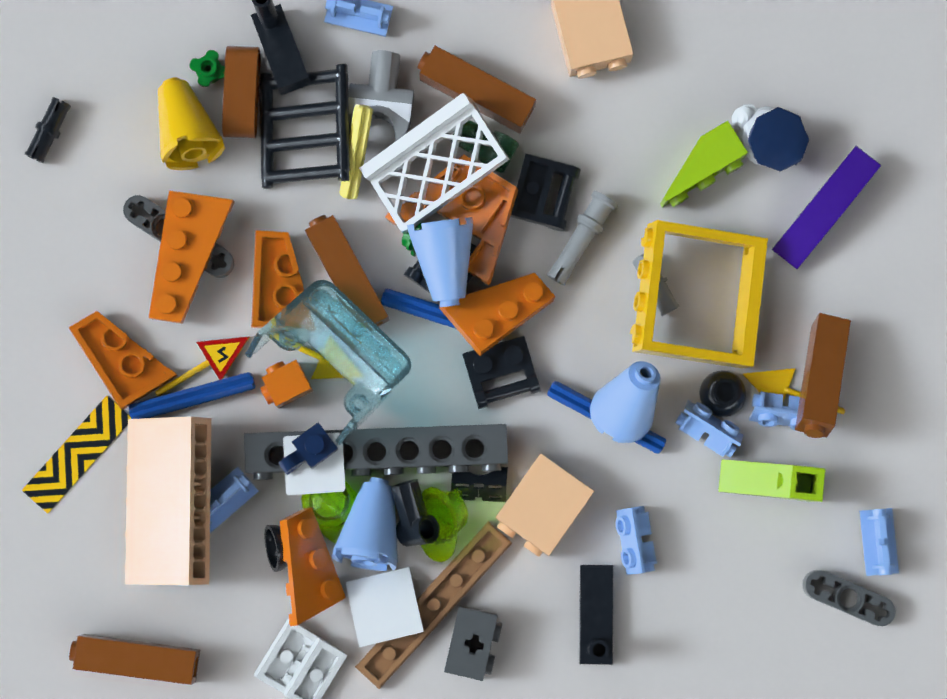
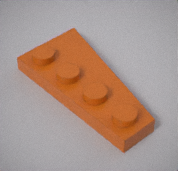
(185, 250)

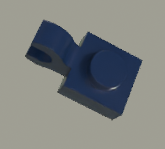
(311, 447)

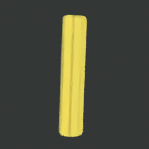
(357, 145)

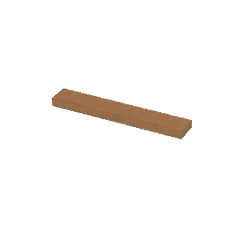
(437, 602)

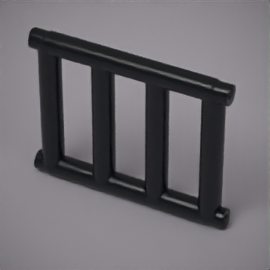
(339, 139)

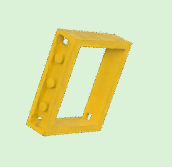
(748, 296)

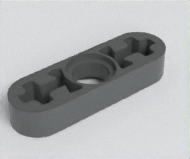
(874, 598)

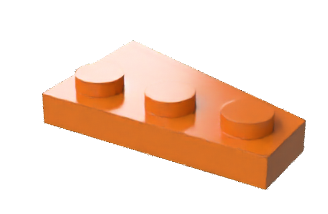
(274, 276)
(497, 311)
(119, 361)
(311, 572)

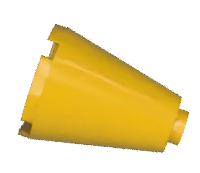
(185, 127)

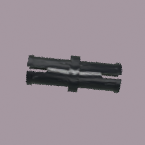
(47, 130)

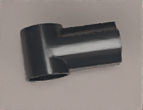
(415, 524)

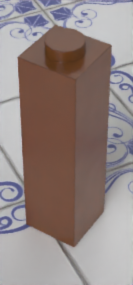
(490, 94)
(344, 267)
(822, 376)
(135, 659)

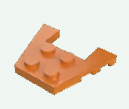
(488, 204)

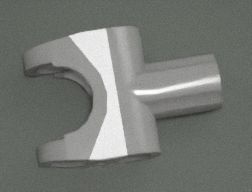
(382, 93)

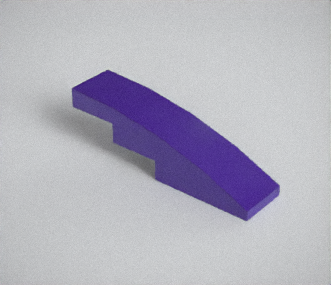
(826, 207)

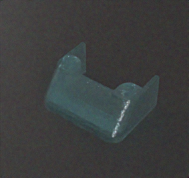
(346, 341)

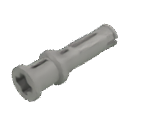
(589, 224)

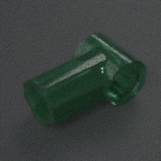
(487, 153)

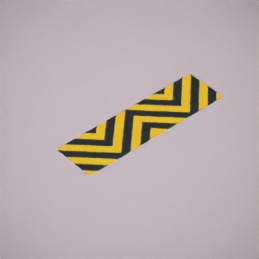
(76, 454)

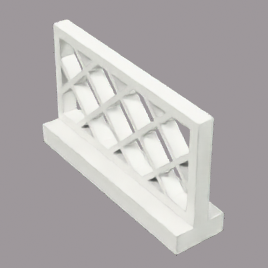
(425, 138)

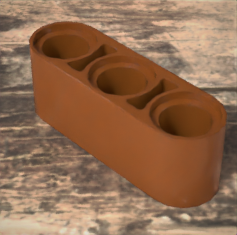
(241, 92)

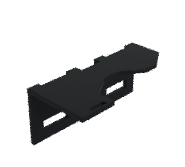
(495, 478)

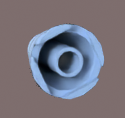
(444, 257)
(627, 403)
(370, 529)

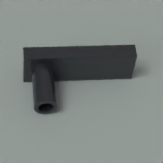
(279, 46)
(596, 614)

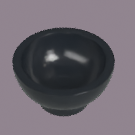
(723, 393)
(274, 547)

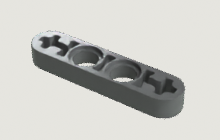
(150, 207)

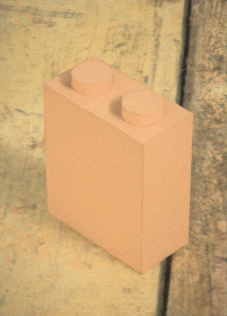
(592, 35)
(543, 506)

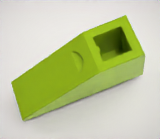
(713, 153)
(772, 480)

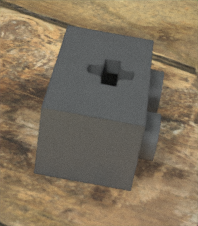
(459, 659)

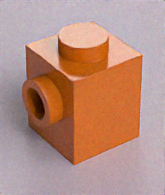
(285, 383)

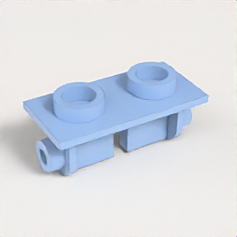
(359, 15)
(770, 410)
(721, 434)
(229, 497)
(879, 542)
(635, 554)

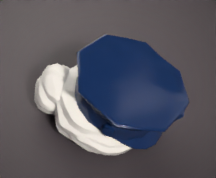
(771, 136)

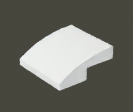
(384, 607)
(300, 663)

